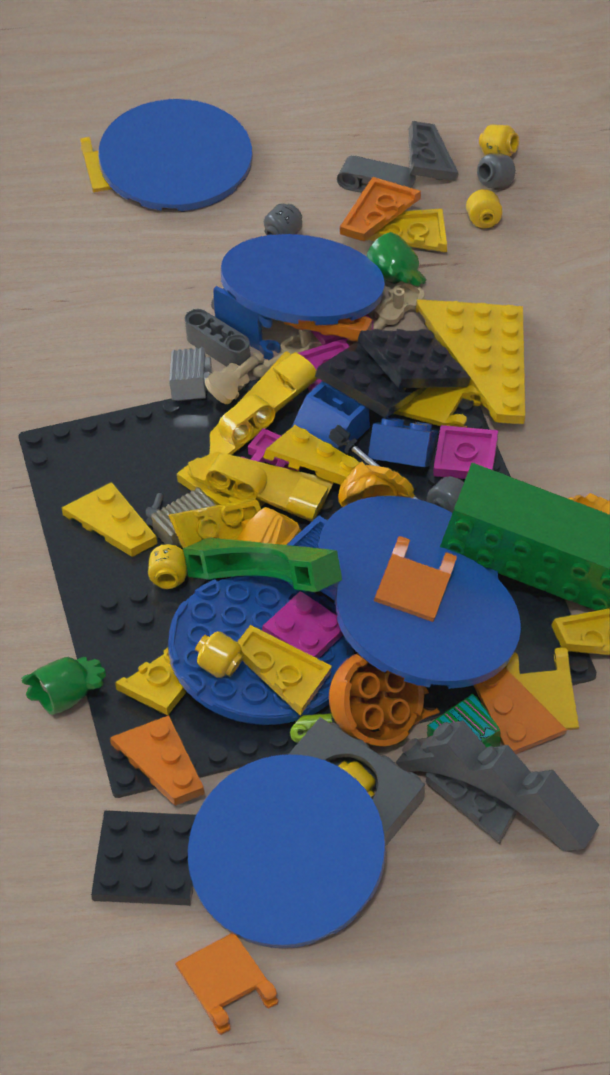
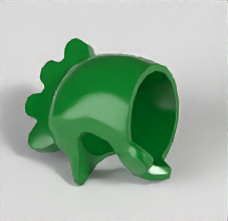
(396, 260)
(65, 682)

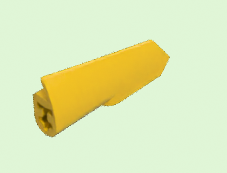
(257, 409)
(249, 479)

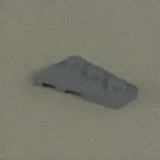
(428, 153)
(478, 805)

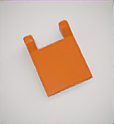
(413, 585)
(222, 975)

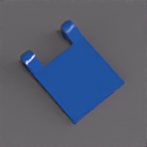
(244, 321)

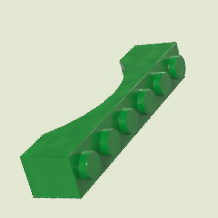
(300, 566)

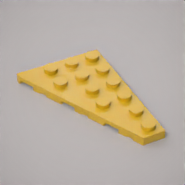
(489, 348)

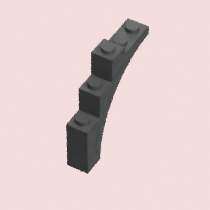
(500, 772)

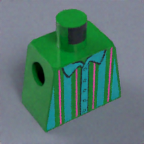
(475, 716)

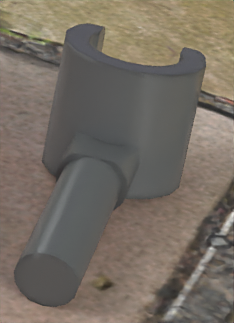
(155, 507)

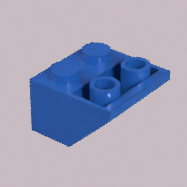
(329, 407)
(402, 443)

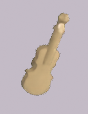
(401, 299)
(303, 341)
(231, 379)

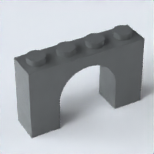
(396, 790)

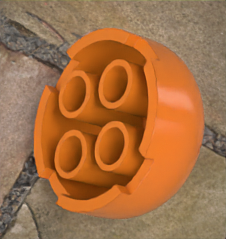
(366, 697)

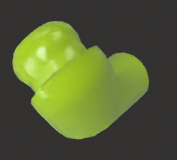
(304, 723)

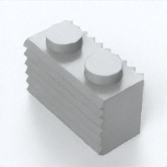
(188, 374)

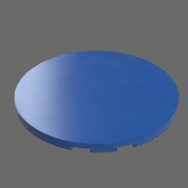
(175, 154)
(302, 279)
(378, 523)
(231, 608)
(463, 645)
(286, 851)

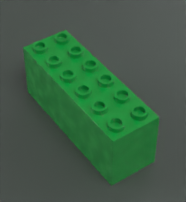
(532, 536)

